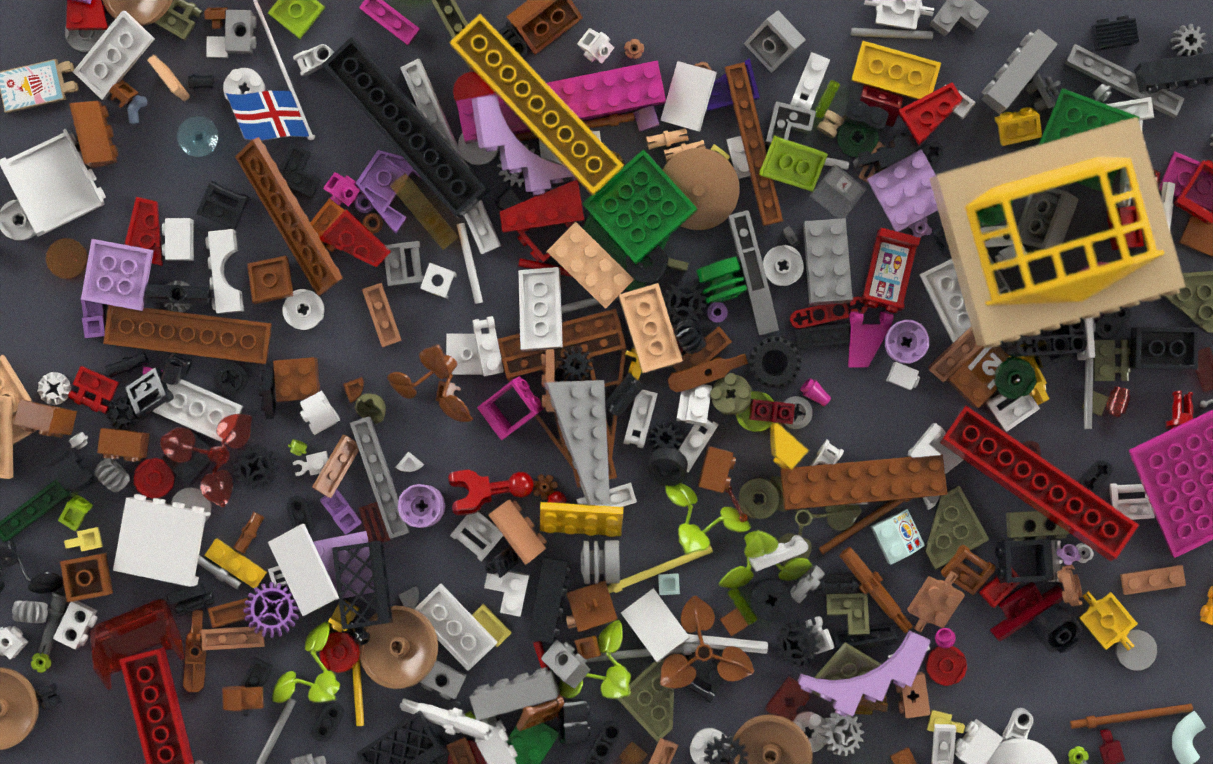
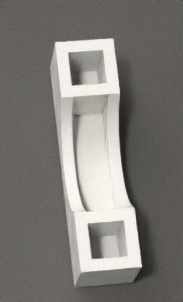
(222, 246)

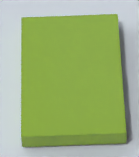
(793, 163)

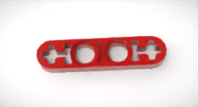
(829, 316)

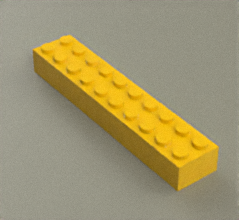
(536, 104)

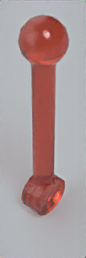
(743, 517)

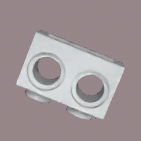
(71, 621)

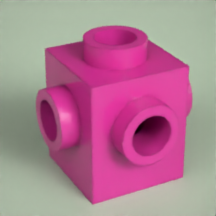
(342, 189)

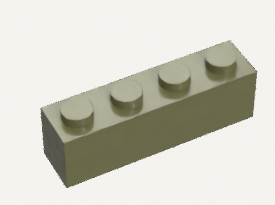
(451, 17)

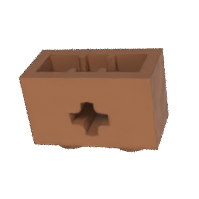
(919, 705)

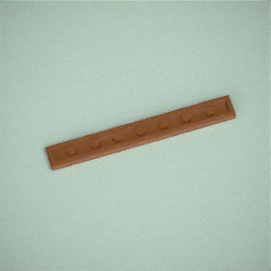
(753, 143)

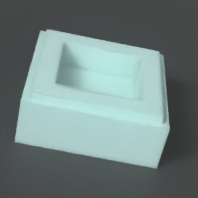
(668, 584)

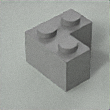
(964, 11)
(787, 118)

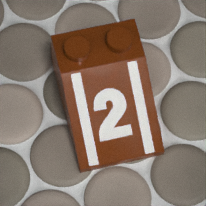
(976, 376)

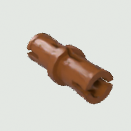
(249, 532)

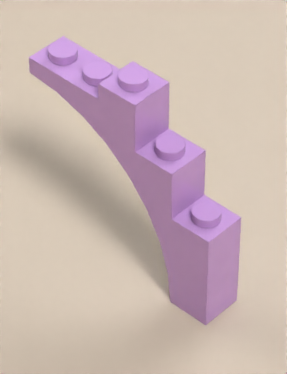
(494, 132)
(847, 692)

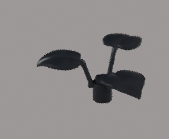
(39, 583)

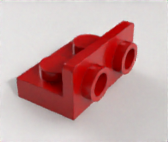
(1126, 216)

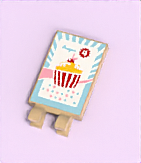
(35, 85)

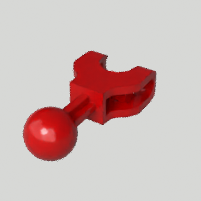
(480, 490)

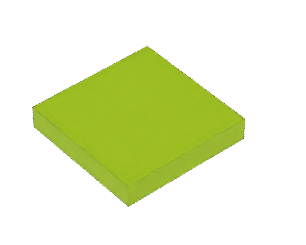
(296, 14)

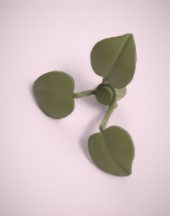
(838, 518)

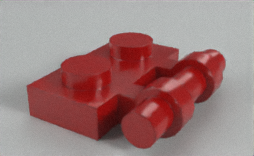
(95, 383)

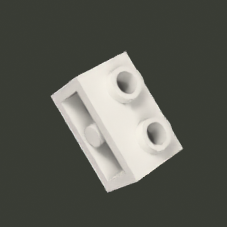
(178, 239)

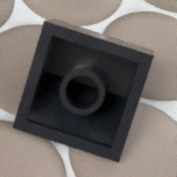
(193, 468)

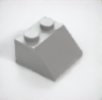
(774, 41)

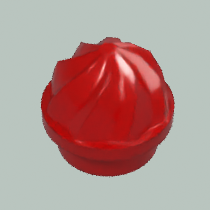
(557, 497)

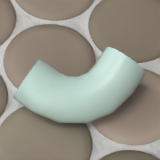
(1183, 738)

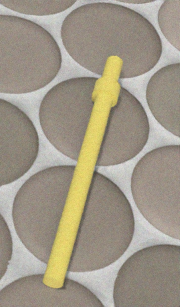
(617, 587)

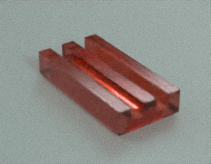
(374, 523)

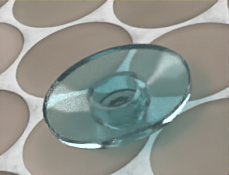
(187, 136)

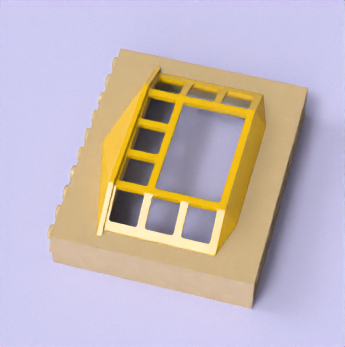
(1067, 297)

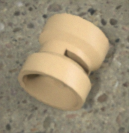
(830, 123)

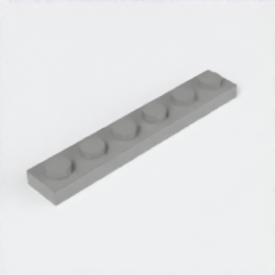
(1121, 80)
(379, 476)

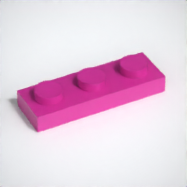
(390, 20)

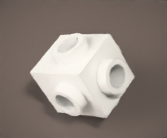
(595, 46)
(11, 641)

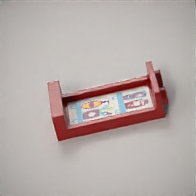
(889, 270)

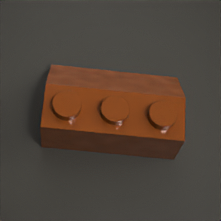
(543, 21)
(94, 133)

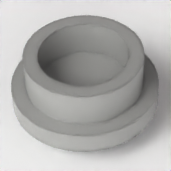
(1102, 93)

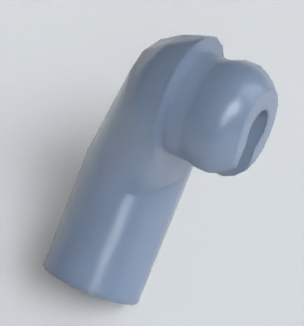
(133, 108)

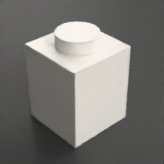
(903, 376)

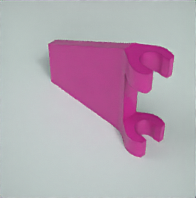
(866, 338)

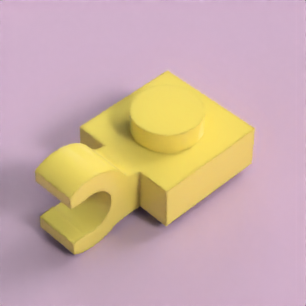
(87, 540)
(943, 718)

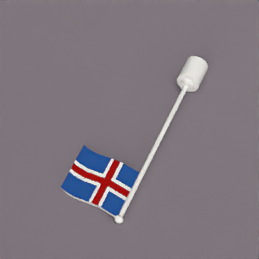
(270, 112)

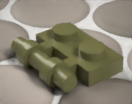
(180, 24)
(1104, 360)

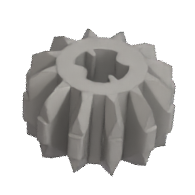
(1194, 37)
(112, 475)
(30, 611)

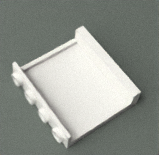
(53, 183)
(160, 540)

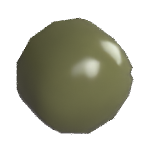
(372, 406)

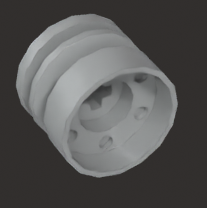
(601, 562)

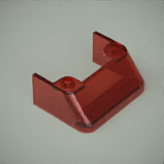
(133, 633)

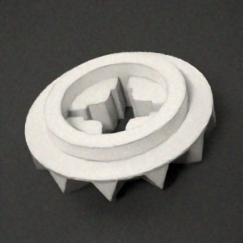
(63, 388)

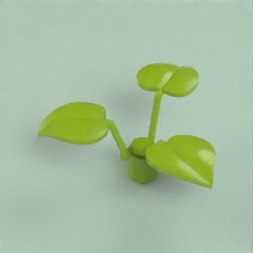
(691, 535)
(758, 545)
(617, 678)
(325, 683)

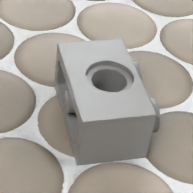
(240, 19)
(565, 663)
(454, 680)

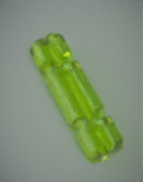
(826, 98)
(742, 606)

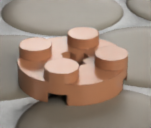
(1071, 584)

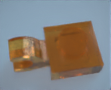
(866, 706)
(632, 754)

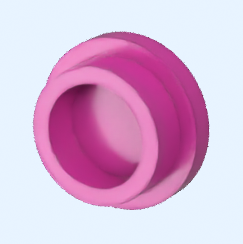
(945, 638)

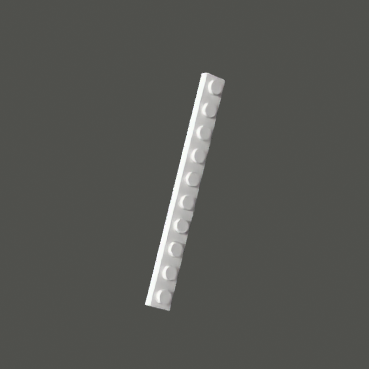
(429, 105)

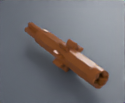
(871, 584)

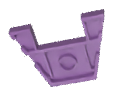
(375, 183)

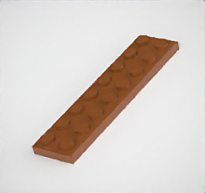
(288, 216)
(188, 334)
(863, 482)

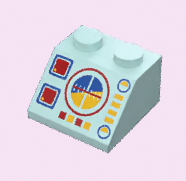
(897, 536)

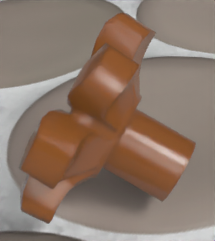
(549, 486)

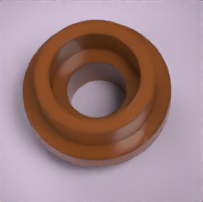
(373, 216)

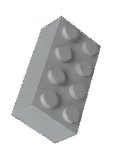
(1021, 68)
(827, 262)
(514, 694)

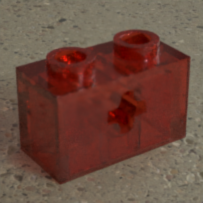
(788, 689)

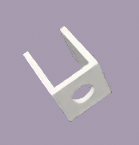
(442, 290)

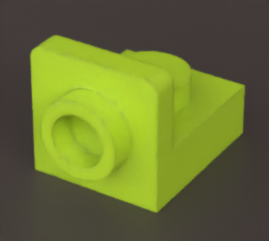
(75, 512)

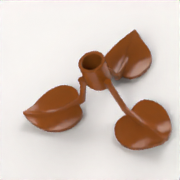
(442, 367)
(679, 673)

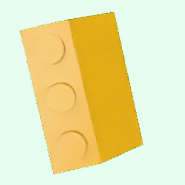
(785, 447)

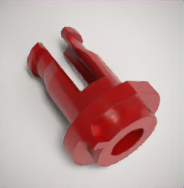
(1178, 417)

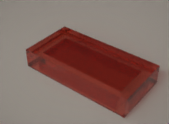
(1205, 369)

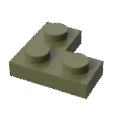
(853, 606)

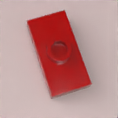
(995, 591)

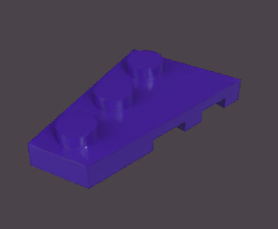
(720, 93)

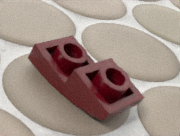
(771, 411)

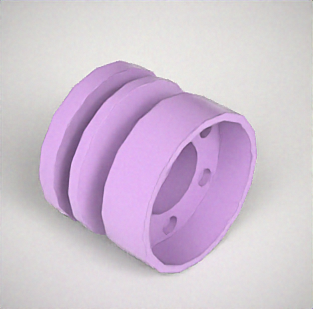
(907, 329)
(409, 506)

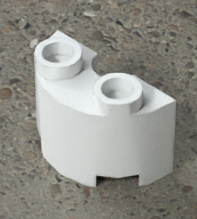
(318, 412)

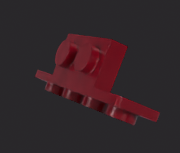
(1023, 607)

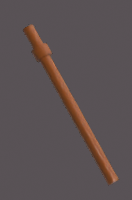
(612, 120)
(860, 525)
(1092, 721)

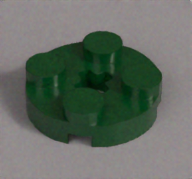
(849, 146)
(1011, 367)

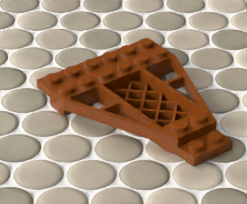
(594, 333)

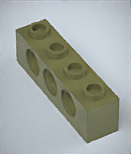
(1016, 530)

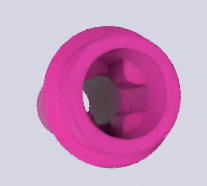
(814, 391)

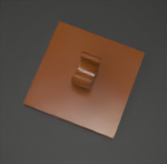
(591, 606)

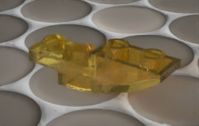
(424, 211)

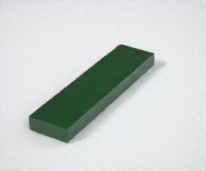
(32, 510)

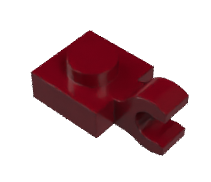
(1111, 750)

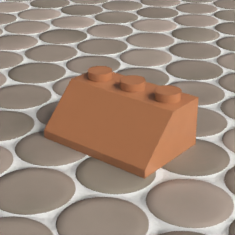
(518, 530)

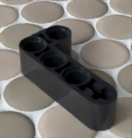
(1064, 341)

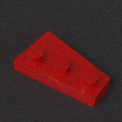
(930, 111)
(145, 228)
(354, 238)

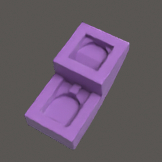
(93, 319)
(341, 512)

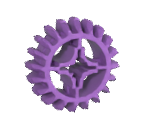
(264, 615)

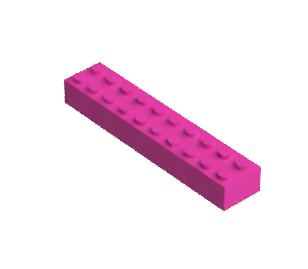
(586, 96)

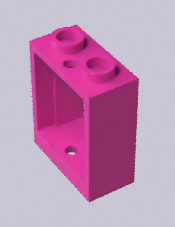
(497, 419)

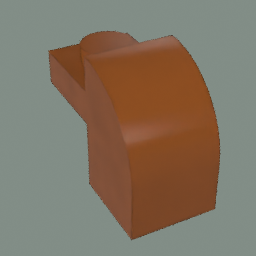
(238, 698)

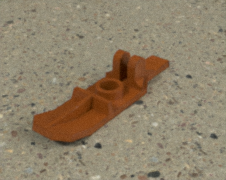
(695, 375)
(195, 664)

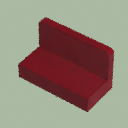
(888, 101)

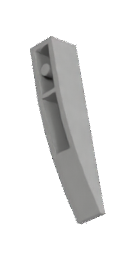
(753, 272)

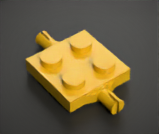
(1108, 620)

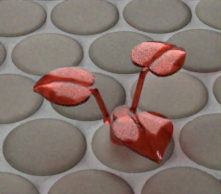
(234, 431)

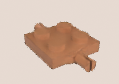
(936, 602)

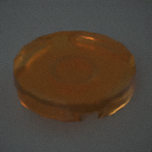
(66, 258)

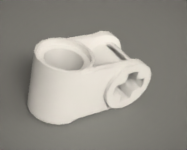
(312, 59)
(824, 457)
(1016, 729)

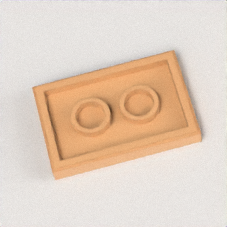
(169, 78)

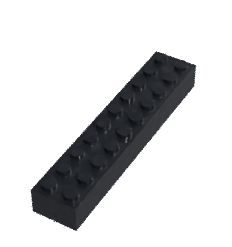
(406, 127)

